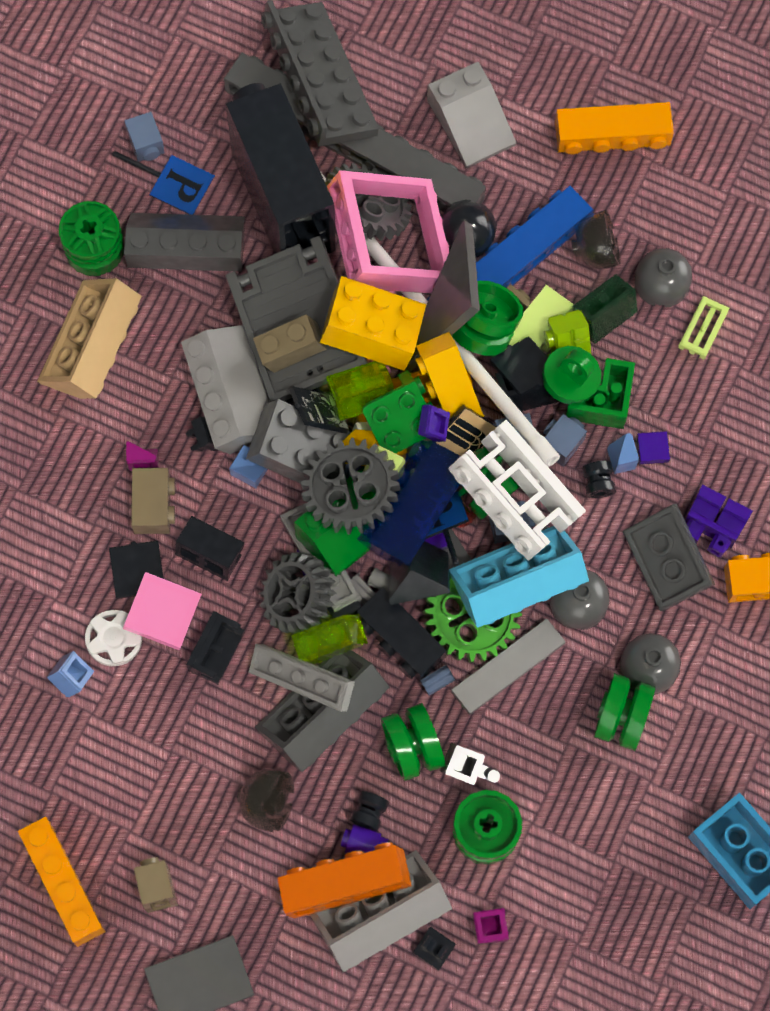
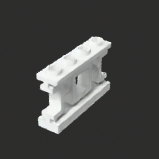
(531, 476)

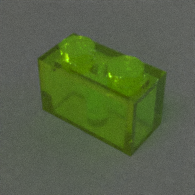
(358, 386)
(329, 639)

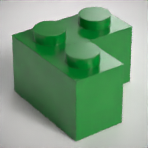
(611, 401)

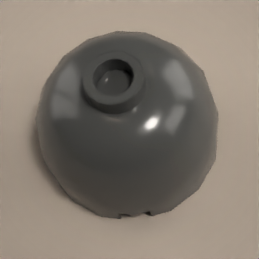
(663, 277)
(582, 606)
(652, 661)

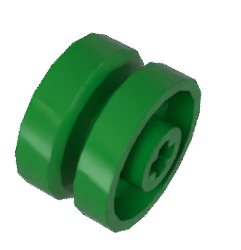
(494, 325)
(624, 712)
(416, 740)
(492, 809)

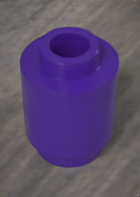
(361, 839)

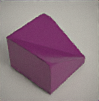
(141, 458)
(490, 926)

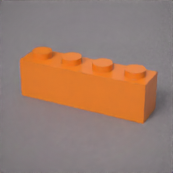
(344, 880)

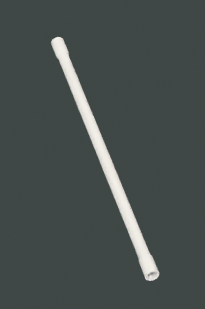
(479, 373)

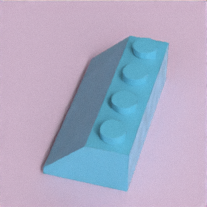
(508, 582)

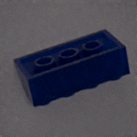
(422, 497)

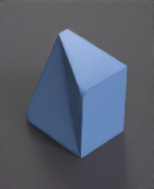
(623, 454)
(246, 470)
(70, 674)

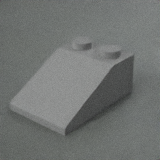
(470, 114)

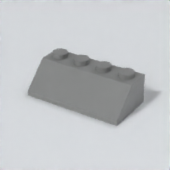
(227, 385)
(373, 924)

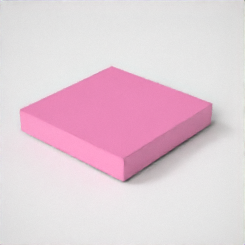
(162, 611)

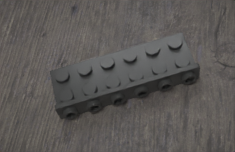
(319, 73)

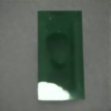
(608, 307)

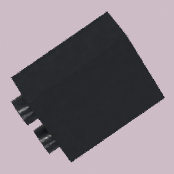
(279, 169)

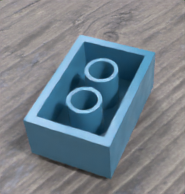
(738, 848)

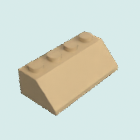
(90, 338)

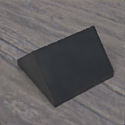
(423, 578)

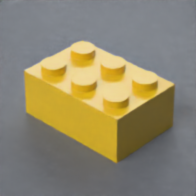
(373, 323)

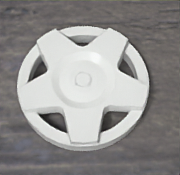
(111, 638)

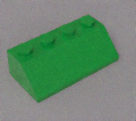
(333, 548)

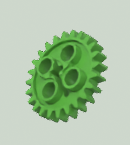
(484, 637)

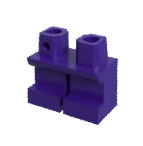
(728, 526)

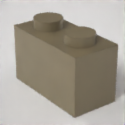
(289, 343)
(152, 501)
(155, 885)

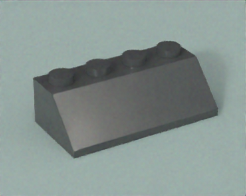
(185, 242)
(306, 728)

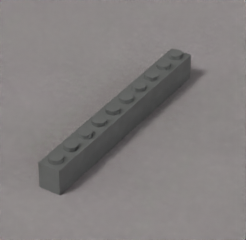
(384, 152)

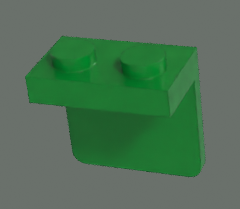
(397, 414)

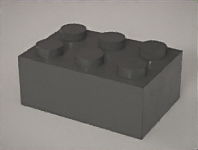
(287, 444)

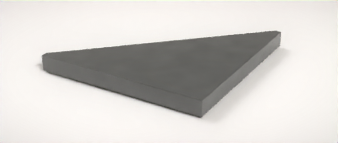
(454, 294)

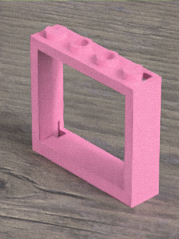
(352, 238)

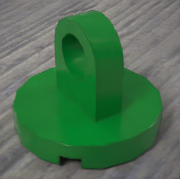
(571, 375)

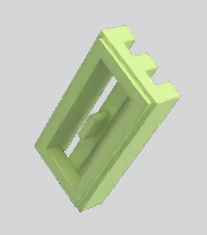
(694, 348)

